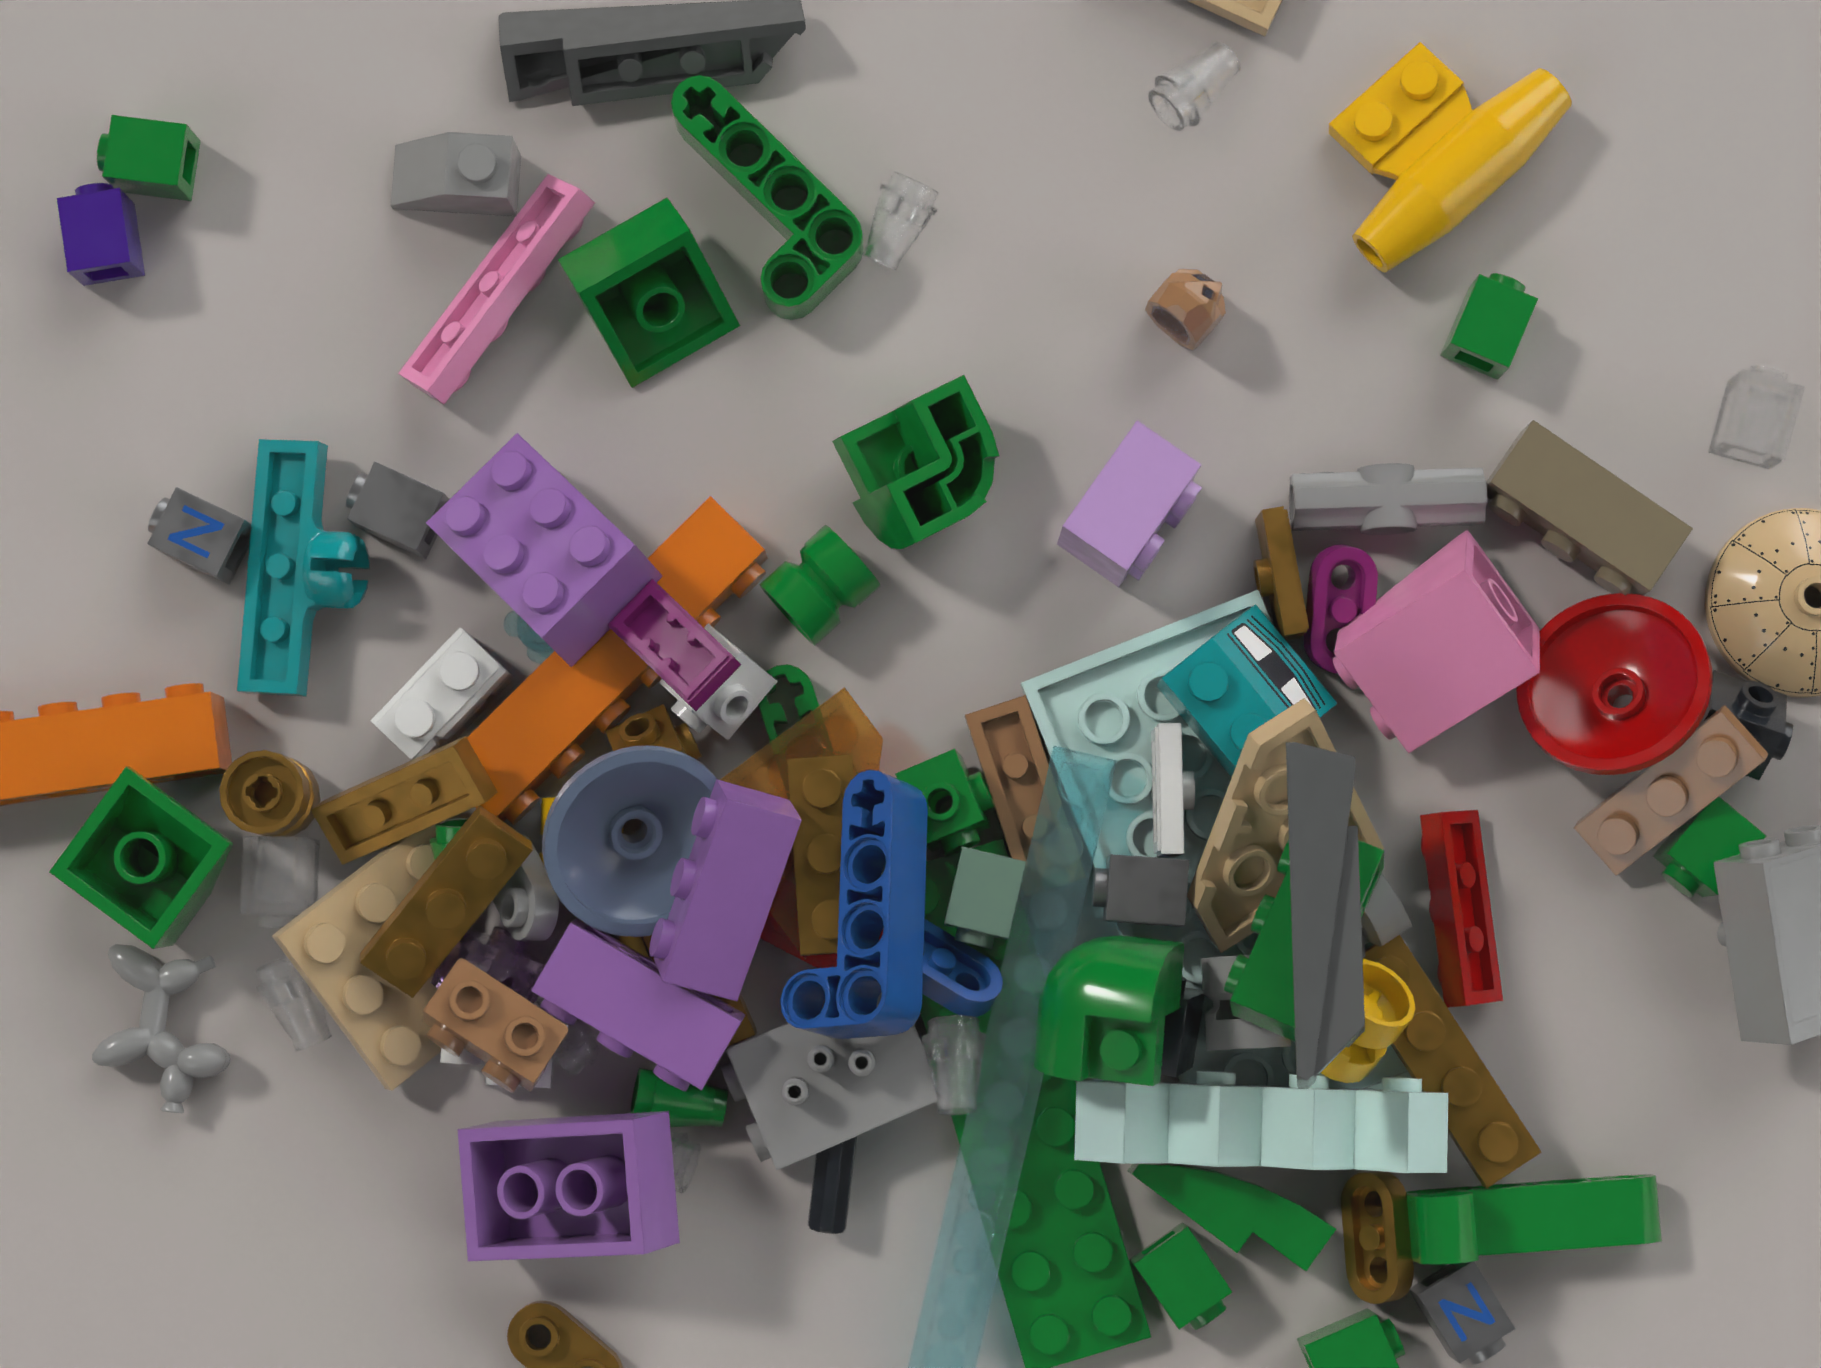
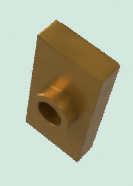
(1278, 573)

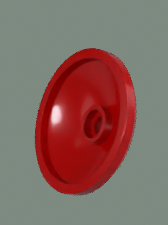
(1608, 651)

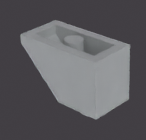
(457, 174)

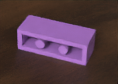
(724, 889)
(632, 1007)

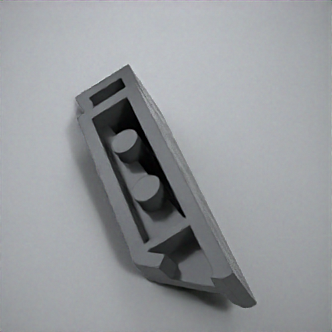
(642, 48)
(1323, 907)

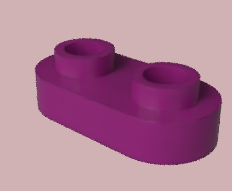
(1332, 606)

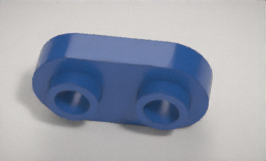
(958, 974)

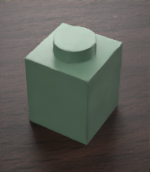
(984, 897)

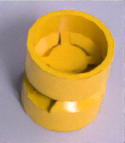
(1387, 1012)

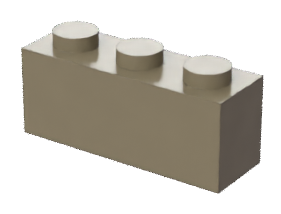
(1584, 512)

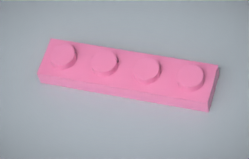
(497, 288)

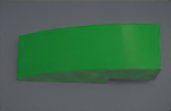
(1237, 1208)

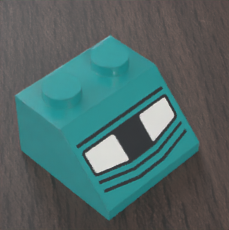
(1239, 684)

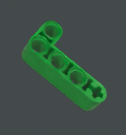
(759, 186)
(1532, 1217)

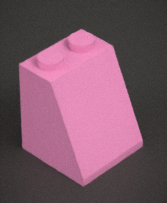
(1439, 645)

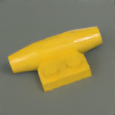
(1438, 149)

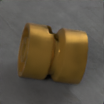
(269, 794)

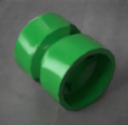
(820, 585)

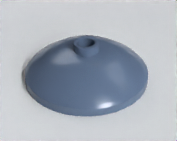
(614, 877)

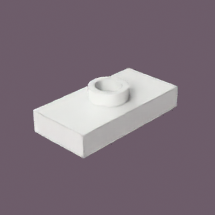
(1171, 790)

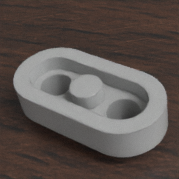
(528, 901)

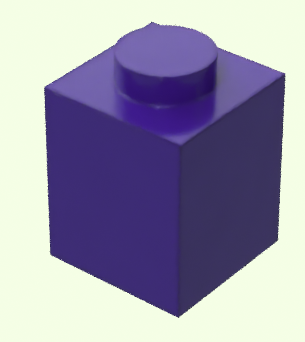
(100, 234)

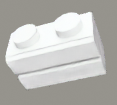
(442, 696)

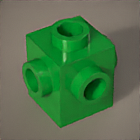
(946, 779)

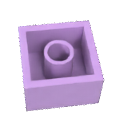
(1128, 503)

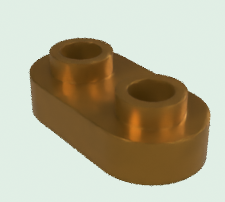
(1376, 1236)
(570, 1341)

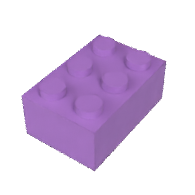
(543, 548)
(568, 1187)

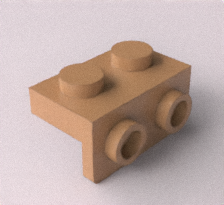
(494, 1025)

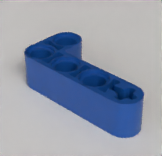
(880, 826)

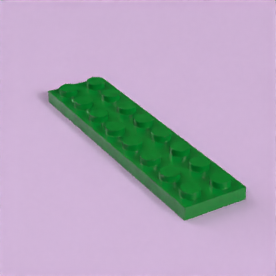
(1063, 1246)

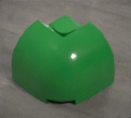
(921, 464)
(1108, 1010)

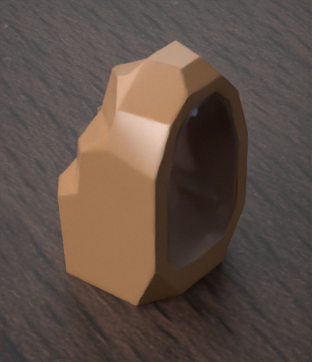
(1187, 307)

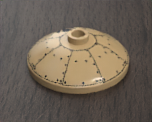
(1759, 602)

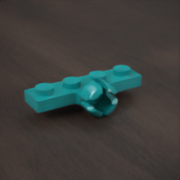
(292, 568)

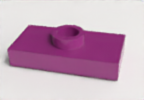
(674, 645)

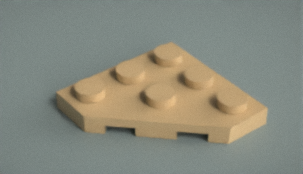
(1254, 829)
(326, 952)

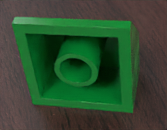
(649, 292)
(144, 860)

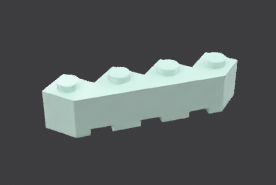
(1264, 1125)

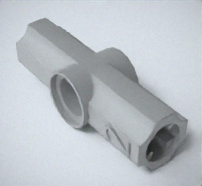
(1387, 499)

